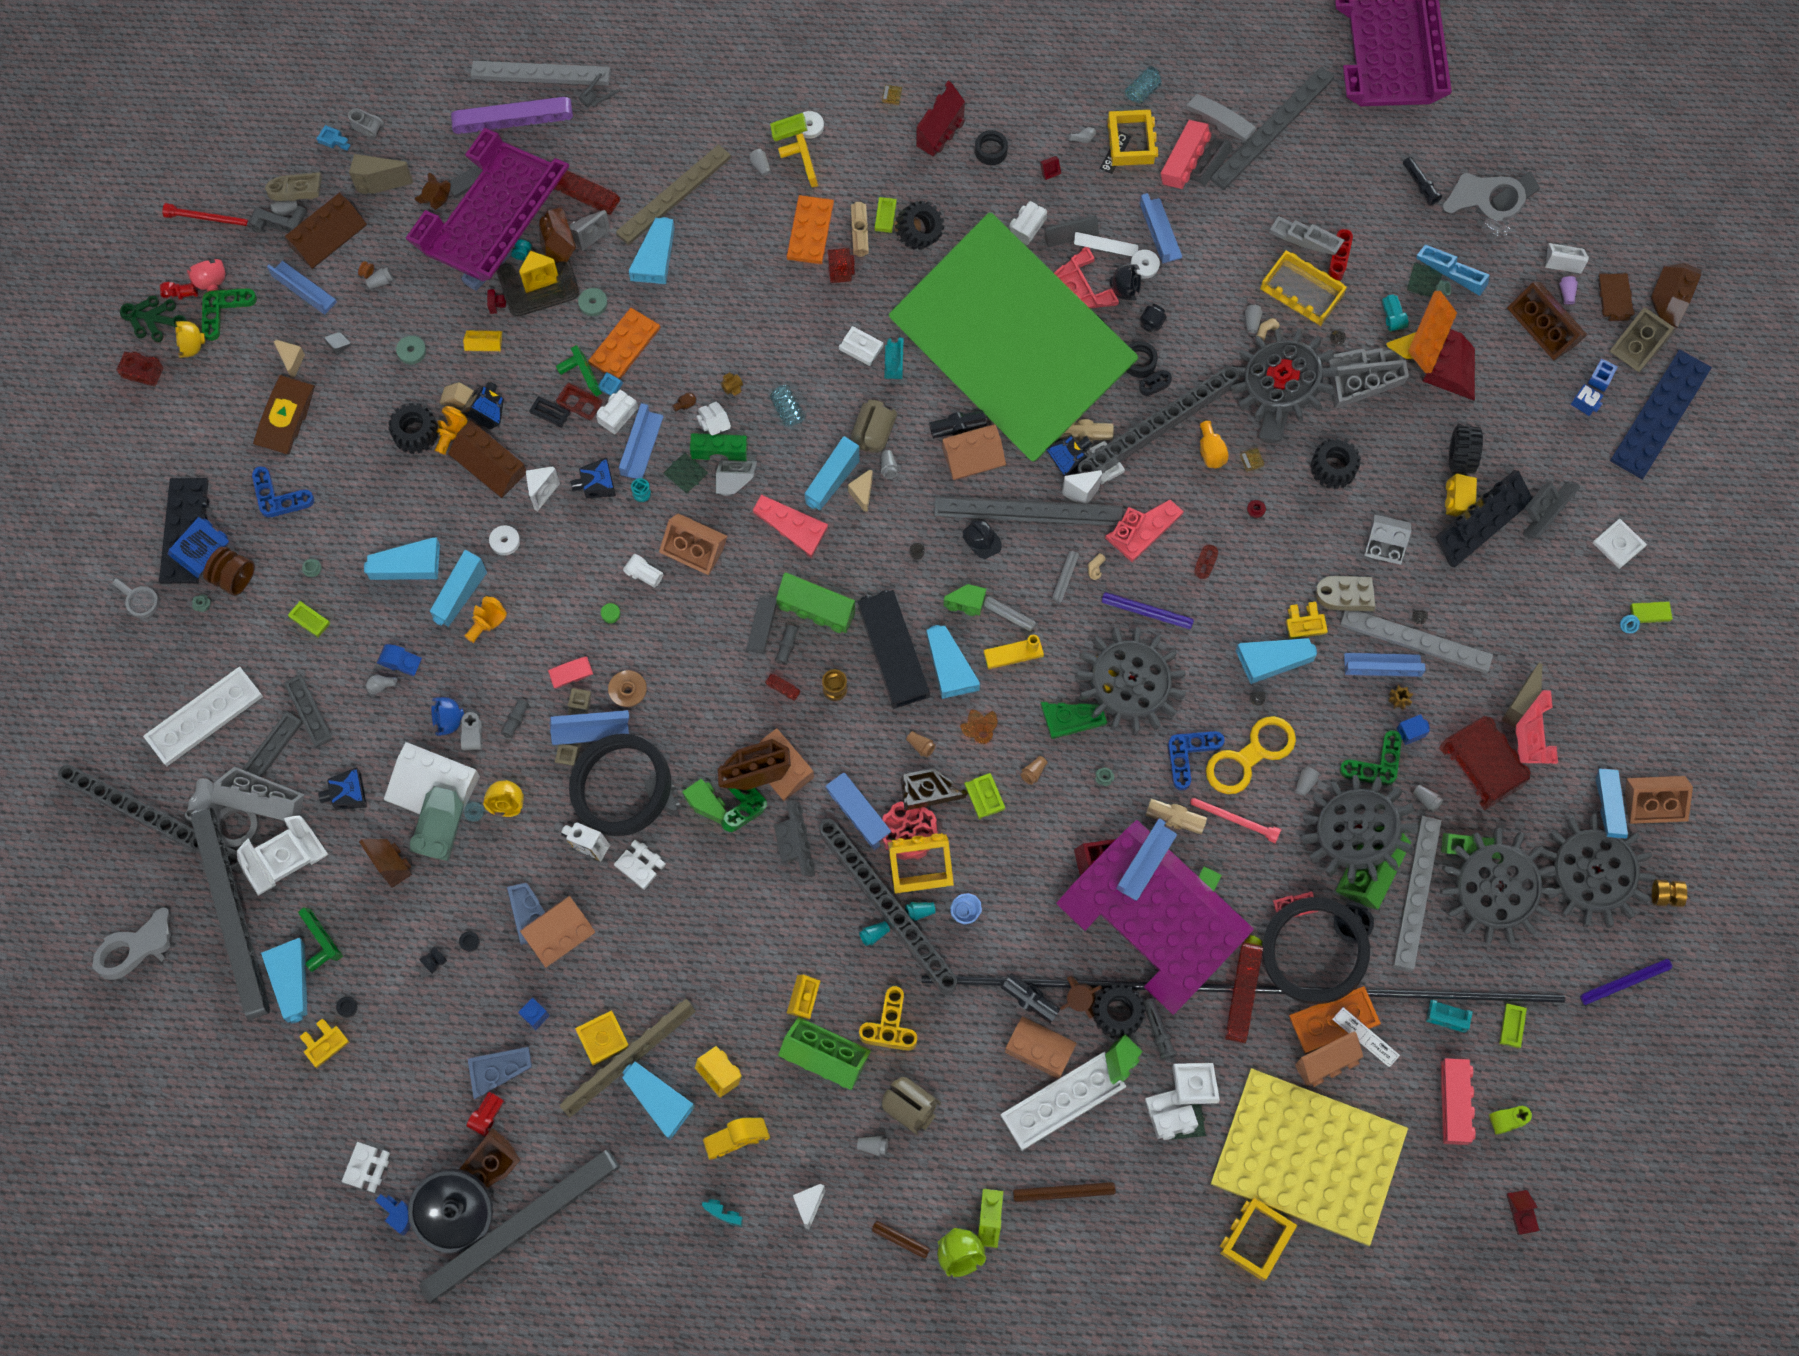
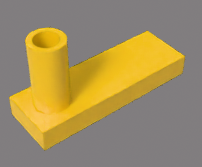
(801, 146)
(1014, 652)

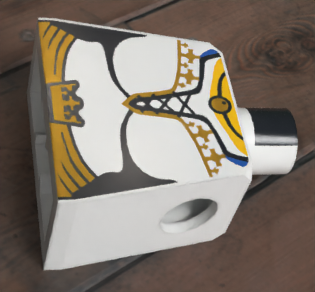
(586, 840)

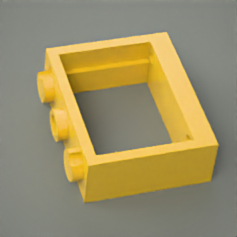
(1133, 157)
(923, 881)
(1237, 1227)

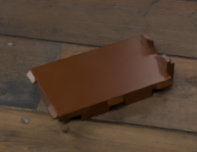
(1616, 296)

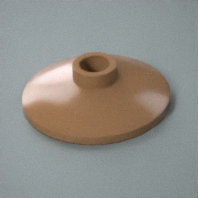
(625, 680)

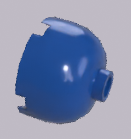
(446, 715)

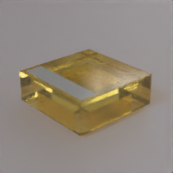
(892, 94)
(1252, 460)

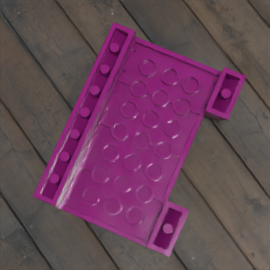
(1396, 52)
(491, 211)
(1173, 923)

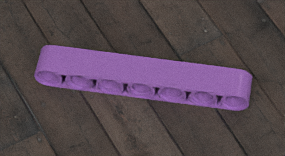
(511, 114)

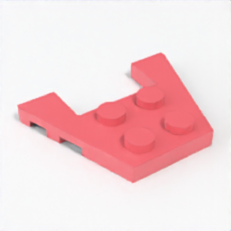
(1074, 279)
(1531, 733)

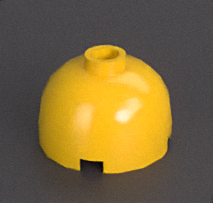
(188, 339)
(504, 797)

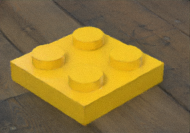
(602, 1037)

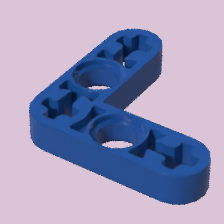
(276, 502)
(1187, 747)

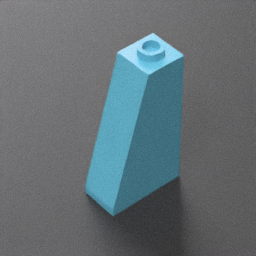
(654, 254)
(833, 473)
(409, 561)
(458, 588)
(1271, 658)
(950, 665)
(288, 978)
(661, 1101)

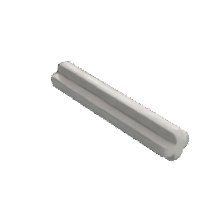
(1065, 576)
(1009, 613)

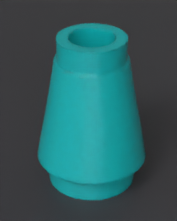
(919, 910)
(873, 933)

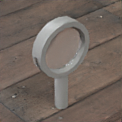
(140, 601)

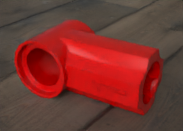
(484, 1117)

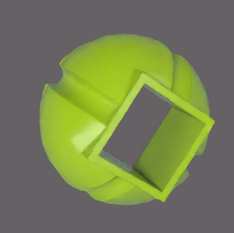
(960, 1252)

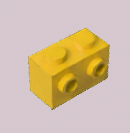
(1460, 494)
(718, 1071)

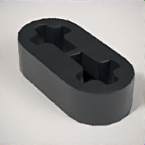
(1157, 386)

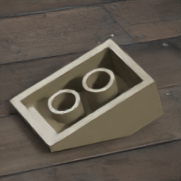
(378, 174)
(1642, 340)
(1526, 696)

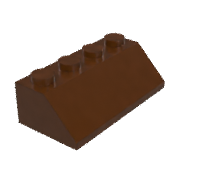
(325, 230)
(1546, 320)
(487, 459)

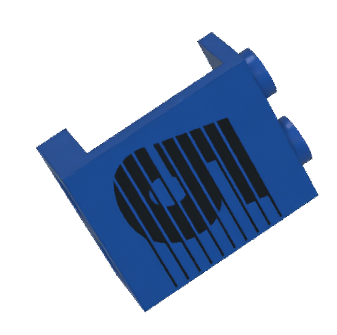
(197, 545)

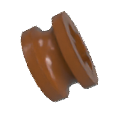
(365, 269)

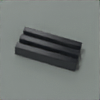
(548, 418)

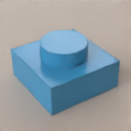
(610, 384)

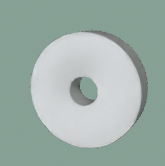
(817, 124)
(1148, 257)
(504, 532)

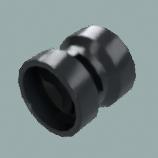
(428, 962)

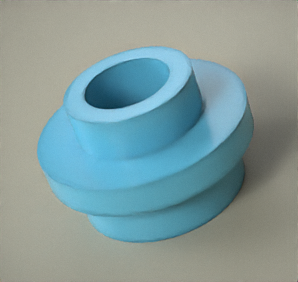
(1633, 627)

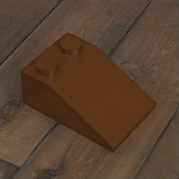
(386, 860)

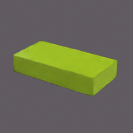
(788, 127)
(885, 214)
(1652, 612)
(309, 619)
(1513, 1026)

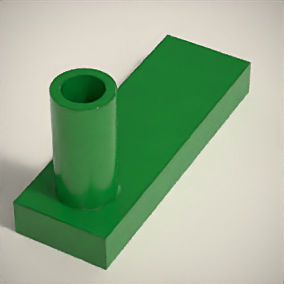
(580, 360)
(329, 949)

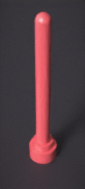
(1271, 833)

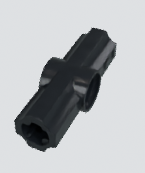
(957, 424)
(1030, 998)

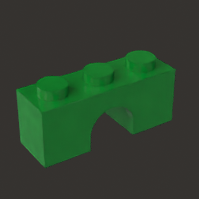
(731, 446)

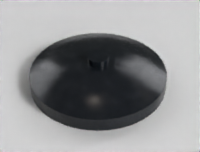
(450, 1210)

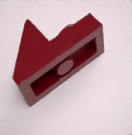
(1523, 1213)

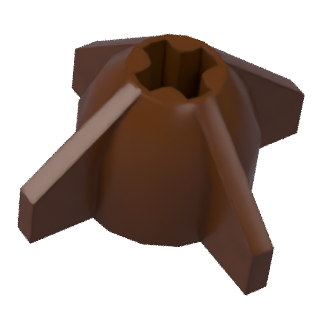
(434, 192)
(1081, 997)

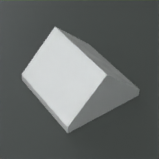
(1566, 258)
(541, 485)
(1081, 487)
(808, 1203)

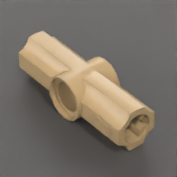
(859, 237)
(1094, 431)
(1176, 816)

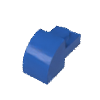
(1602, 375)
(396, 658)
(398, 1215)

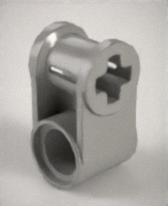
(368, 123)
(471, 735)

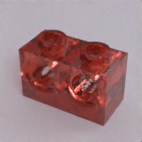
(841, 265)
(139, 371)

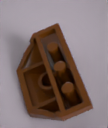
(556, 236)
(1675, 291)
(755, 766)

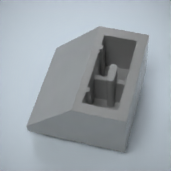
(1387, 539)

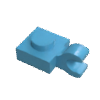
(332, 137)

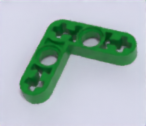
(219, 303)
(1384, 766)
(747, 802)

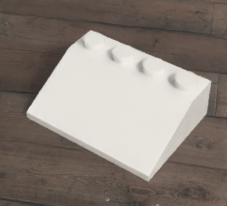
(420, 771)

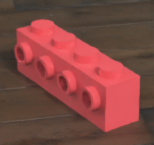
(1185, 154)
(1456, 1101)

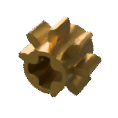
(732, 384)
(1395, 697)

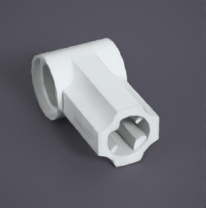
(640, 569)

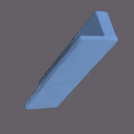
(1160, 229)
(302, 287)
(640, 443)
(1383, 664)
(587, 727)
(858, 810)
(1146, 860)

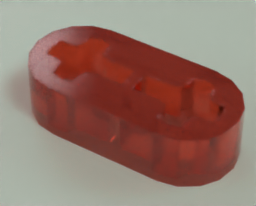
(1202, 560)
(782, 687)

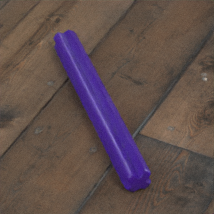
(1147, 610)
(1626, 981)

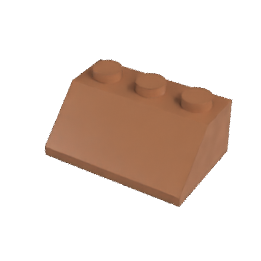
(973, 452)
(692, 543)
(798, 773)
(1658, 799)
(557, 931)
(1040, 1047)
(1330, 1059)

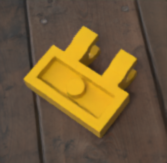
(1305, 626)
(326, 1046)

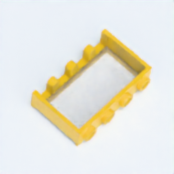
(1303, 287)

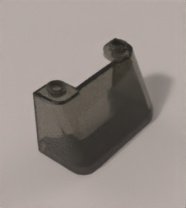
(523, 303)

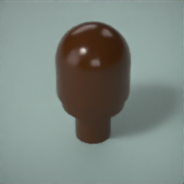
(686, 401)

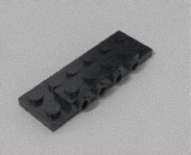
(185, 504)
(1484, 518)

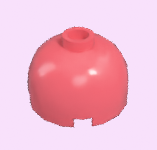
(207, 275)

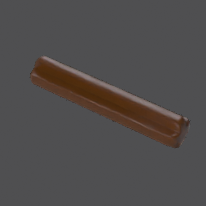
(900, 1239)

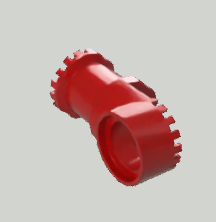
(171, 289)

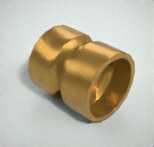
(832, 681)
(1666, 893)

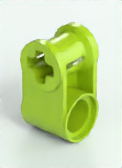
(1506, 1120)

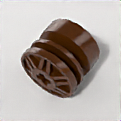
(228, 570)

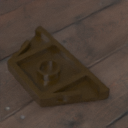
(928, 789)

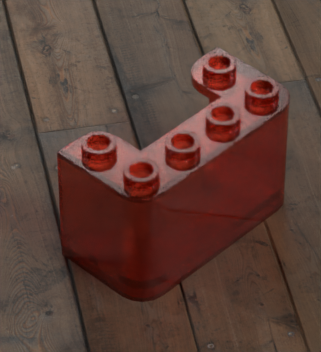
(1487, 760)

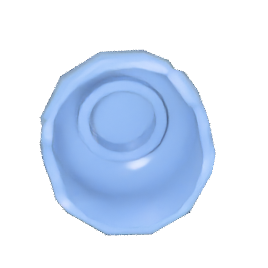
(963, 904)

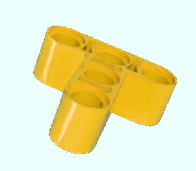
(889, 1026)
(736, 1135)

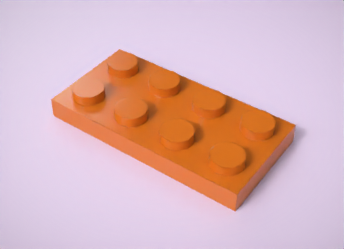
(810, 229)
(1432, 332)
(624, 344)
(1315, 1024)

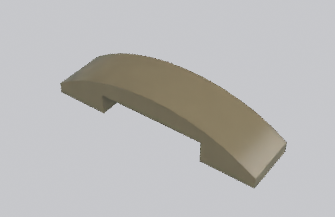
(578, 704)

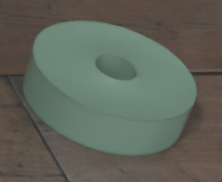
(589, 295)
(411, 357)

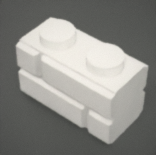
(1028, 222)
(617, 411)
(713, 418)

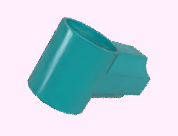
(1395, 317)

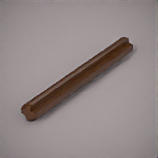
(1062, 1192)

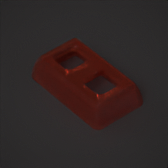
(584, 397)

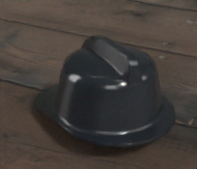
(982, 539)

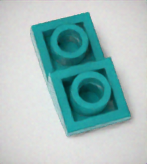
(716, 1210)

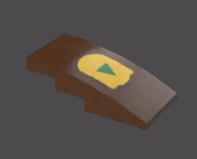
(284, 414)

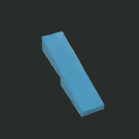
(1447, 265)
(1612, 803)

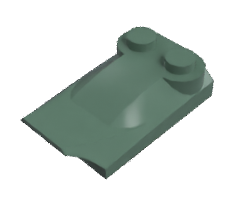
(437, 824)

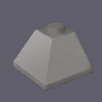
(589, 229)
(733, 475)

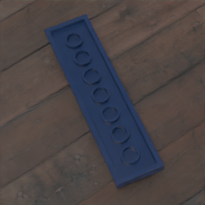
(1660, 414)

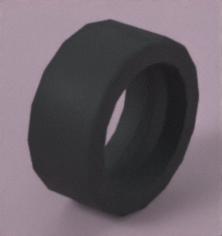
(990, 159)
(1147, 348)

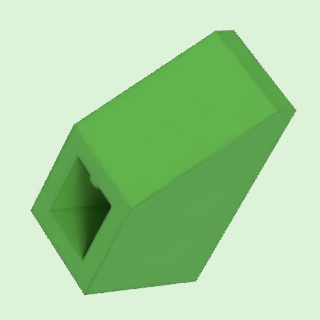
(966, 599)
(1120, 1058)

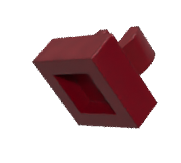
(1050, 167)
(495, 301)

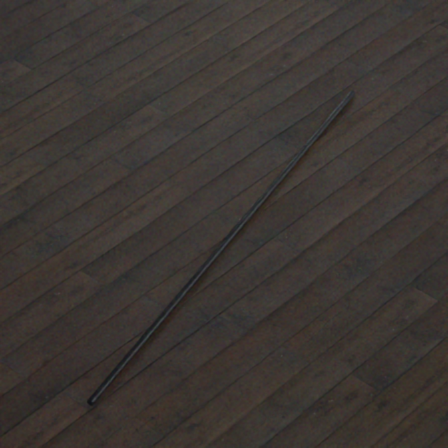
(1273, 989)

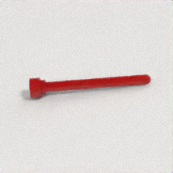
(170, 211)

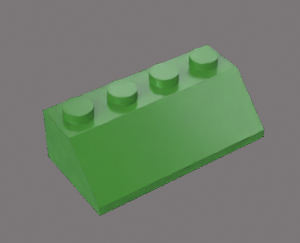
(815, 603)
(1364, 888)
(824, 1053)

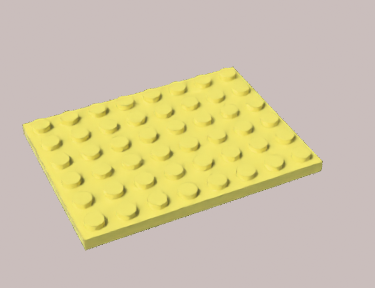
(1310, 1157)

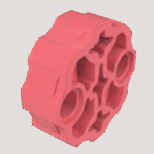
(899, 824)

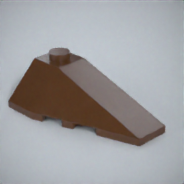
(491, 1159)

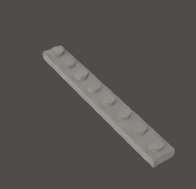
(539, 73)
(1417, 640)
(1417, 893)

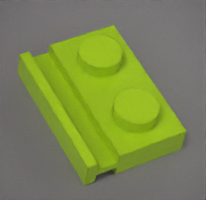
(984, 796)

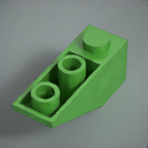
(703, 801)
(1463, 841)

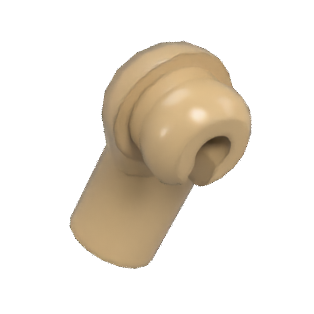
(1267, 325)
(1093, 567)

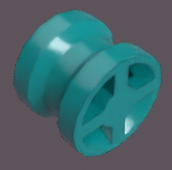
(521, 250)

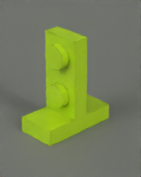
(990, 1217)

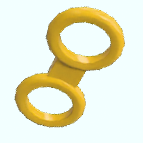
(1250, 755)

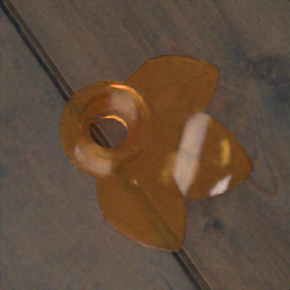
(977, 724)

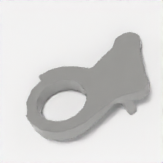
(1477, 191)
(202, 800)
(148, 940)

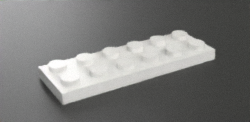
(203, 716)
(1061, 1102)

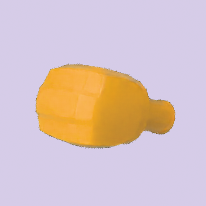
(448, 432)
(1212, 447)
(486, 618)

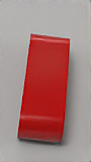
(1340, 263)

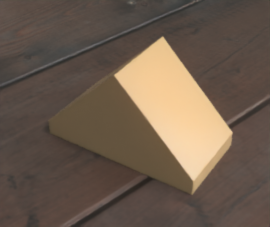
(291, 356)
(456, 395)
(861, 489)

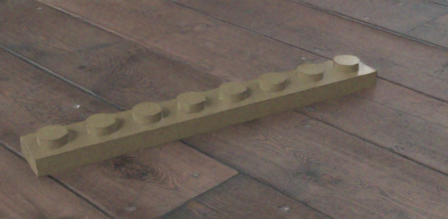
(673, 194)
(632, 1054)

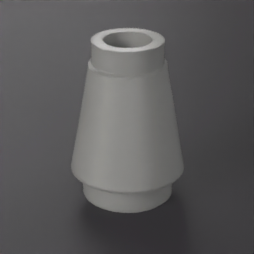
(760, 162)
(283, 207)
(379, 278)
(1253, 316)
(888, 465)
(1306, 780)
(1428, 798)
(873, 1145)

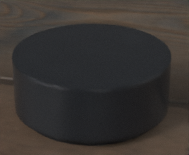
(469, 941)
(346, 1007)

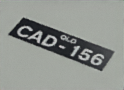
(1107, 163)

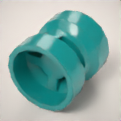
(640, 494)

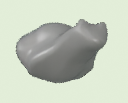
(1084, 136)
(378, 683)

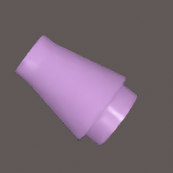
(1568, 288)

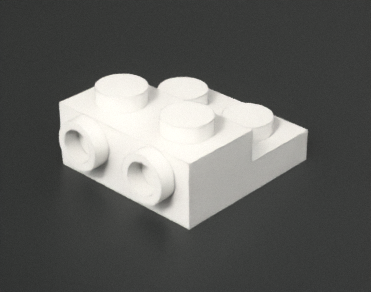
(1169, 1116)

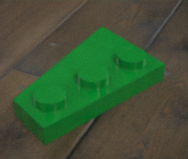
(1069, 719)

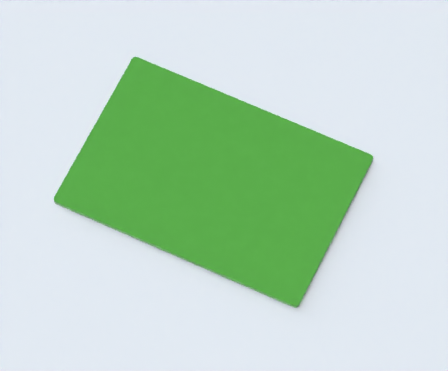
(1013, 337)

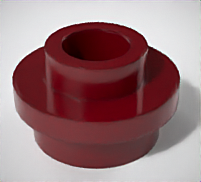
(1256, 513)

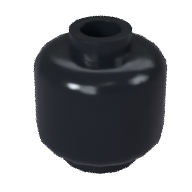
(1153, 318)

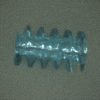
(1143, 85)
(786, 406)

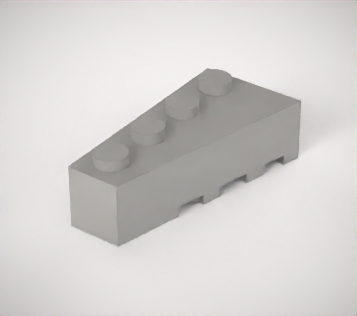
(1366, 380)
(256, 795)

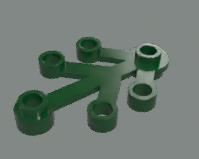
(150, 316)

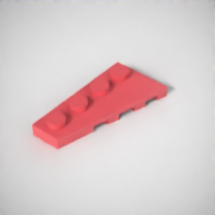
(1154, 525)
(796, 526)

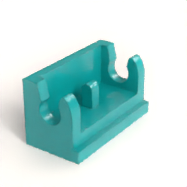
(894, 359)
(1449, 1016)

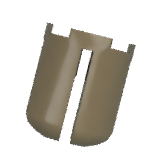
(873, 426)
(915, 1116)

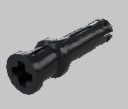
(1425, 187)

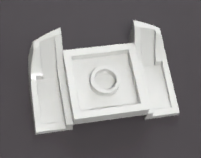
(280, 855)

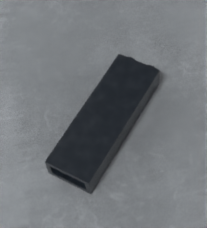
(893, 649)

